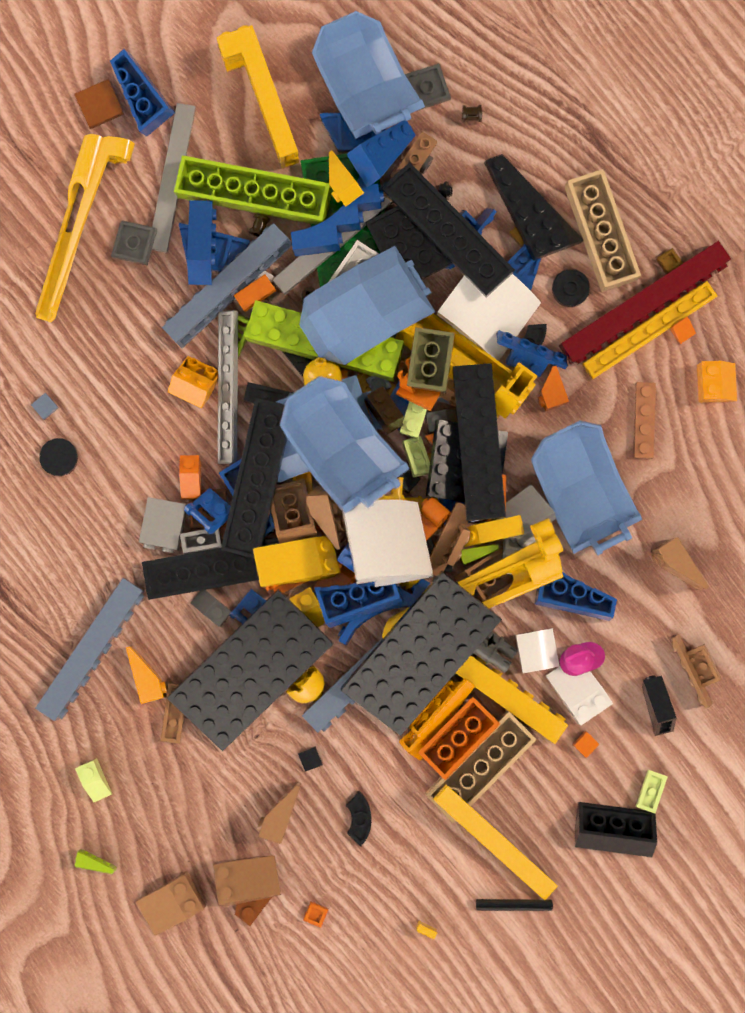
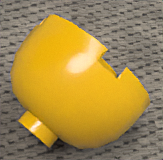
(322, 368)
(307, 686)

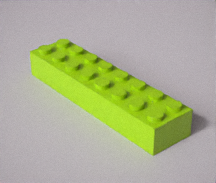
(253, 190)
(280, 330)

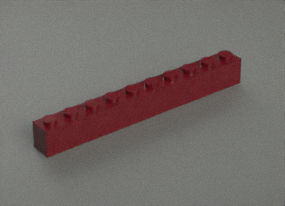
(643, 303)

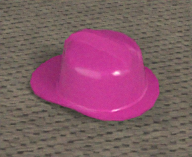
(582, 658)

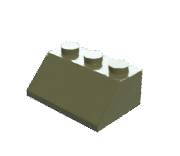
(430, 359)

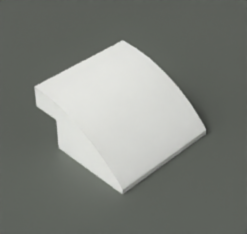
(482, 317)
(387, 542)

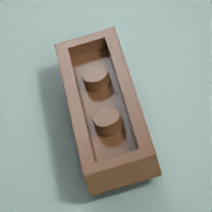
(172, 720)

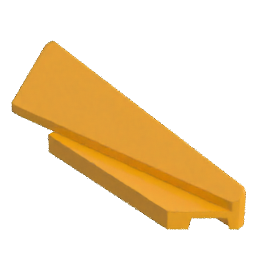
(435, 716)

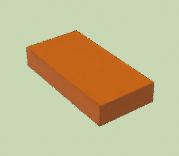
(256, 290)

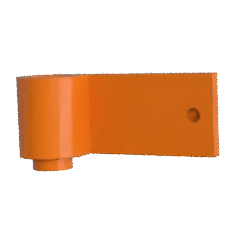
(433, 516)

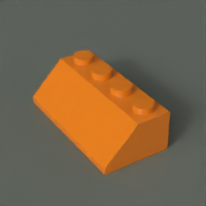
(459, 738)

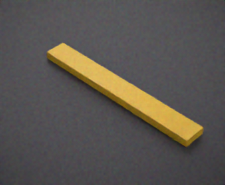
(649, 330)
(495, 842)

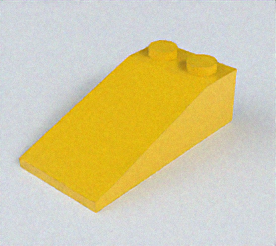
(296, 561)

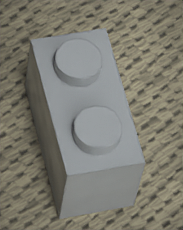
(200, 541)

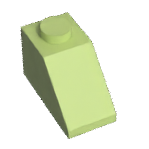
(93, 780)

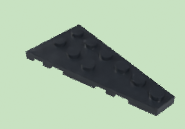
(535, 219)

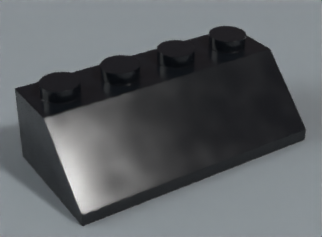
(615, 829)

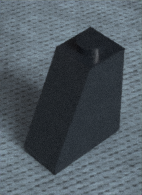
(659, 705)

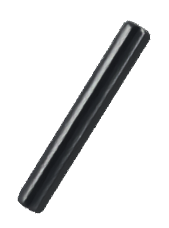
(514, 905)

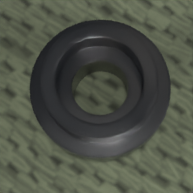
(446, 190)

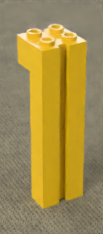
(243, 49)
(509, 386)

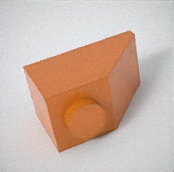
(553, 391)
(190, 476)

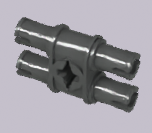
(488, 651)

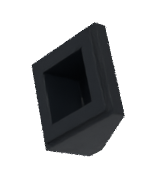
(310, 759)

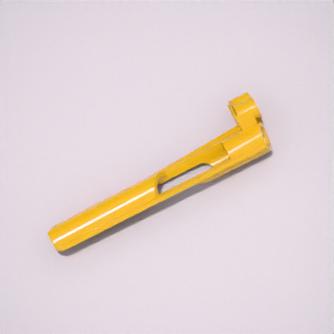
(88, 171)
(530, 569)

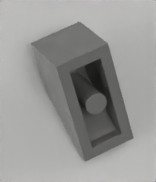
(447, 415)
(211, 607)

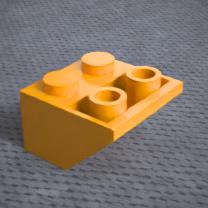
(193, 381)

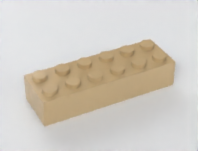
(602, 230)
(486, 762)

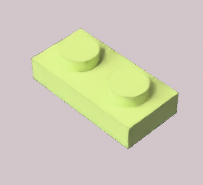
(413, 420)
(416, 456)
(651, 791)

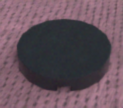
(570, 288)
(58, 457)

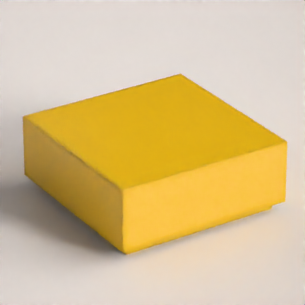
(426, 930)

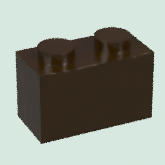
(384, 410)

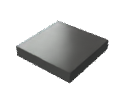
(429, 85)
(134, 242)

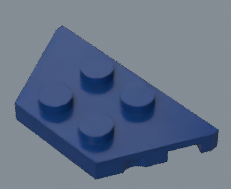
(340, 132)
(226, 247)

